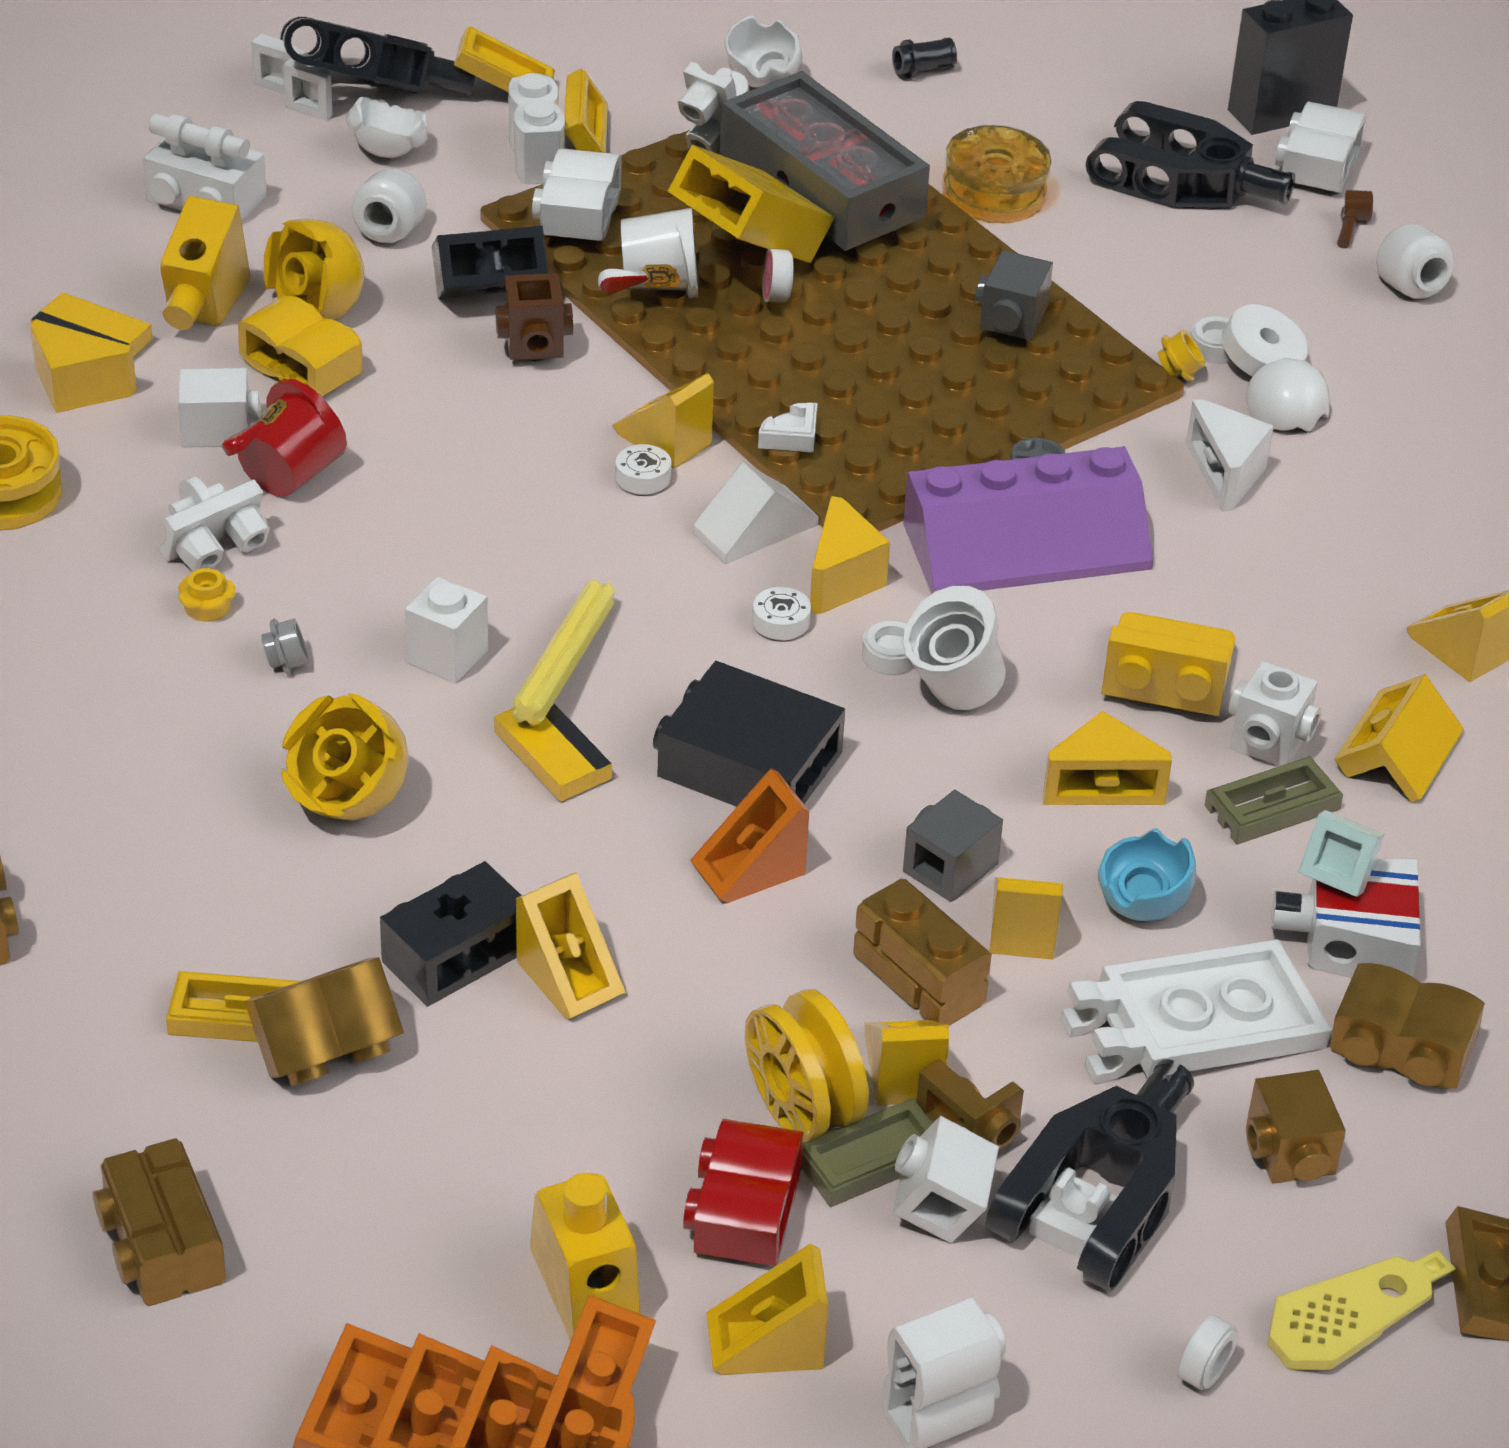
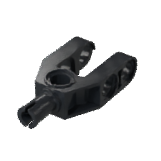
(386, 58)
(1198, 176)
(1129, 1145)

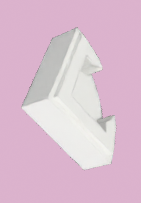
(790, 430)

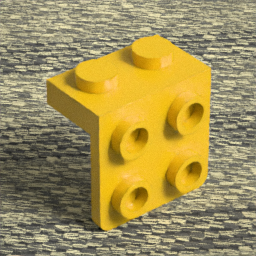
(1168, 662)

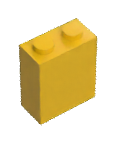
(750, 203)

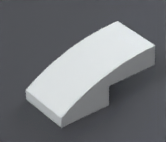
(304, 86)

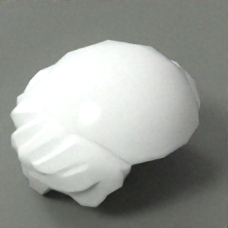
(386, 129)

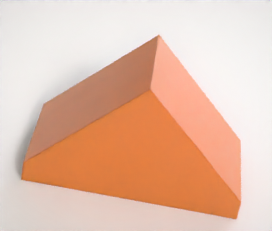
(757, 842)

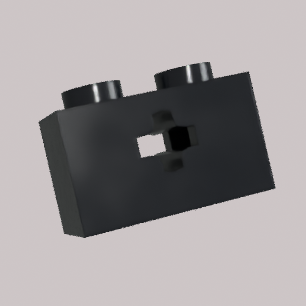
(480, 260)
(451, 933)

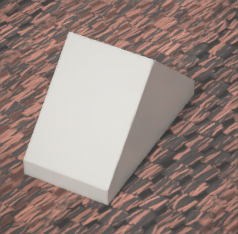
(1228, 449)
(751, 515)

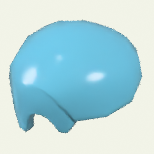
(1147, 876)

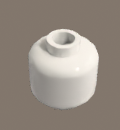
(389, 205)
(1415, 261)

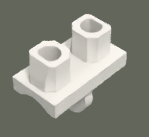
(704, 101)
(209, 515)

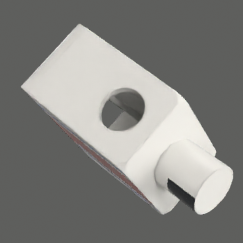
(1351, 930)

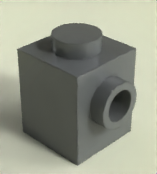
(1014, 294)
(952, 845)

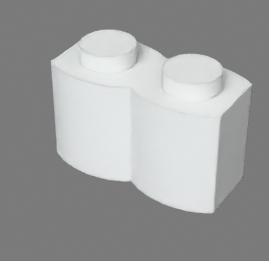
(534, 124)
(1322, 145)
(578, 194)
(942, 1374)

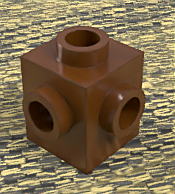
(534, 317)

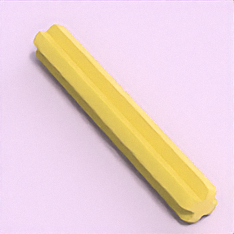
(563, 653)

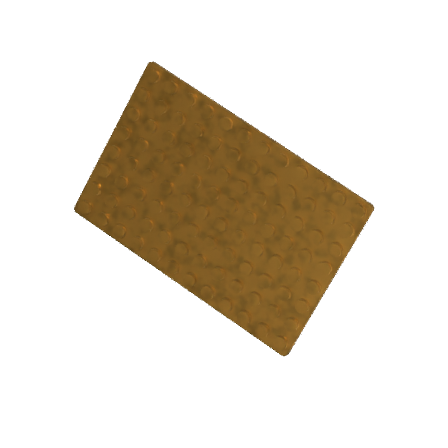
(868, 334)

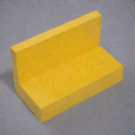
(1406, 732)

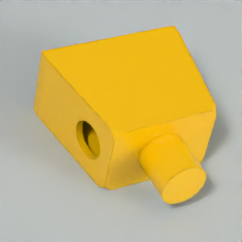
(204, 264)
(583, 1232)

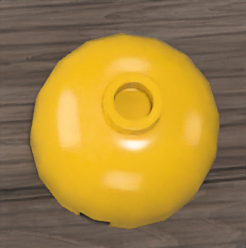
(316, 265)
(344, 757)

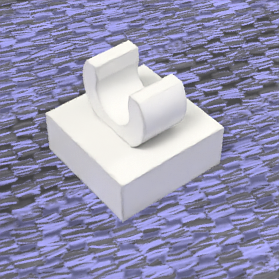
(1070, 1212)

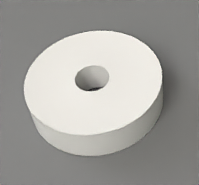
(1261, 336)

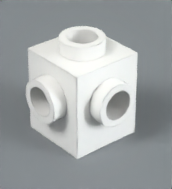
(1279, 704)

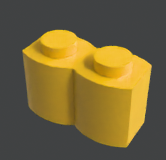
(297, 343)

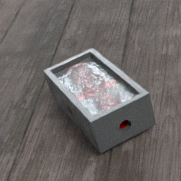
(827, 156)

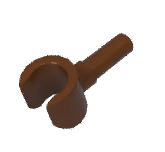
(1357, 207)

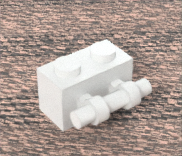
(202, 165)

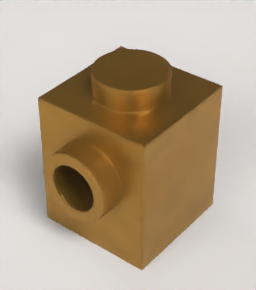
(1294, 1127)

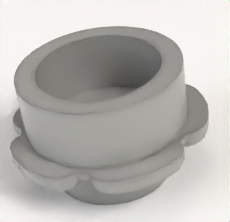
(285, 645)

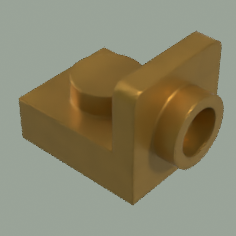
(958, 1100)

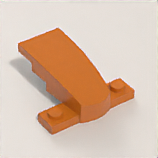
(446, 1398)

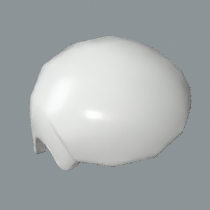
(762, 51)
(1288, 395)

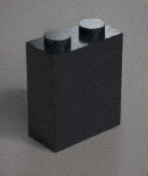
(1287, 58)
(740, 728)

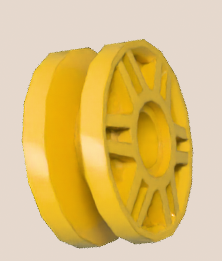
(27, 472)
(806, 1064)

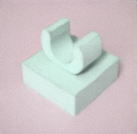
(1341, 853)

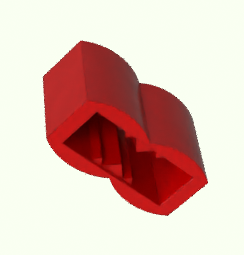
(745, 1191)

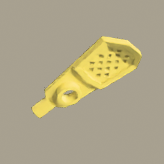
(1345, 1313)

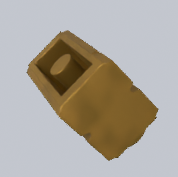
(921, 953)
(161, 1222)

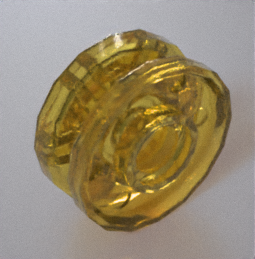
(996, 173)

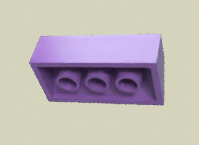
(1028, 520)

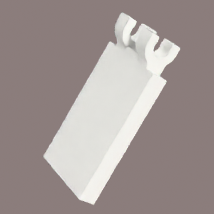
(1196, 1011)

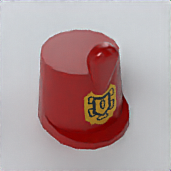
(289, 440)

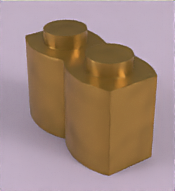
(325, 1019)
(1407, 1025)

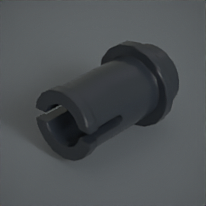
(917, 57)

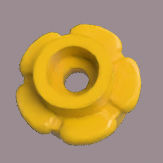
(1181, 355)
(206, 594)

